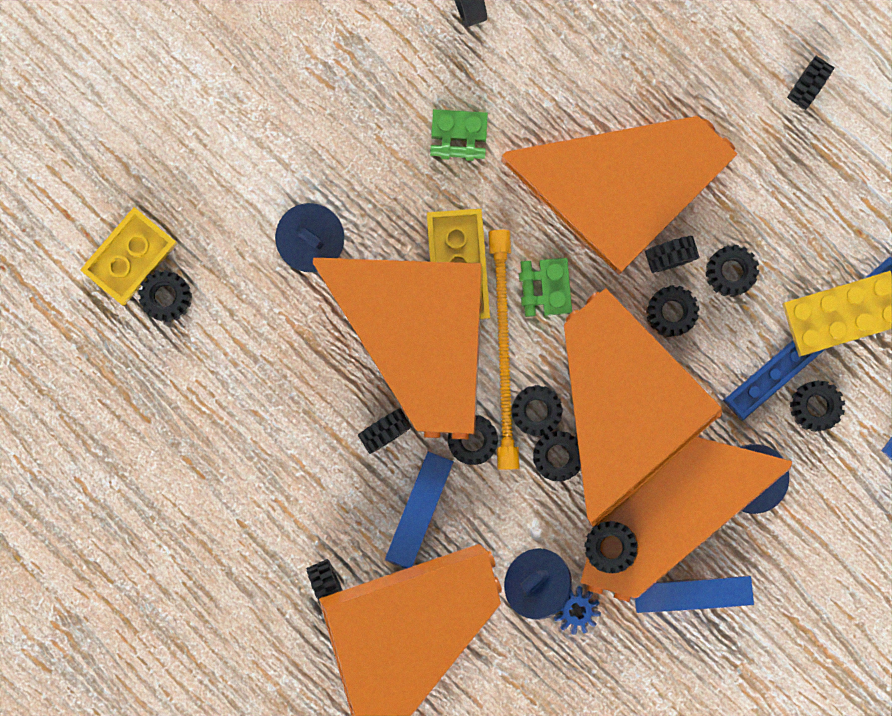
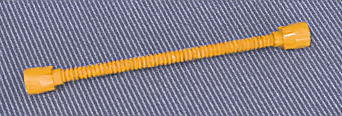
(501, 246)

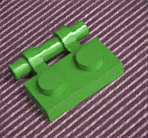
(459, 126)
(554, 285)

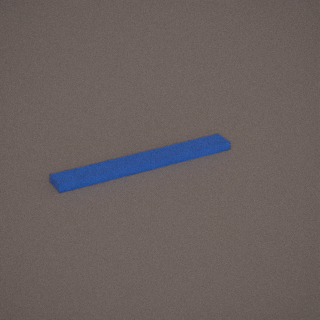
(776, 371)

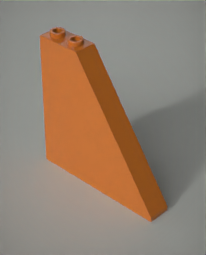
(623, 183)
(420, 332)
(628, 402)
(682, 510)
(408, 629)

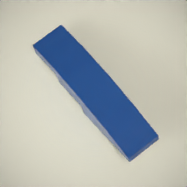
(419, 510)
(696, 594)

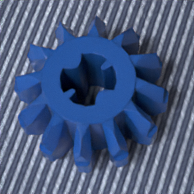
(586, 614)

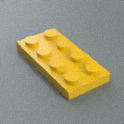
(459, 239)
(840, 314)

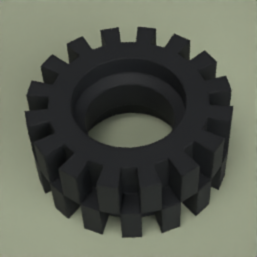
(811, 82)
(672, 254)
(748, 265)
(149, 290)
(688, 304)
(537, 393)
(833, 400)
(384, 431)
(481, 455)
(540, 456)
(594, 552)
(323, 579)

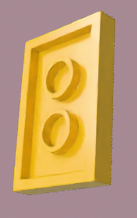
(128, 256)

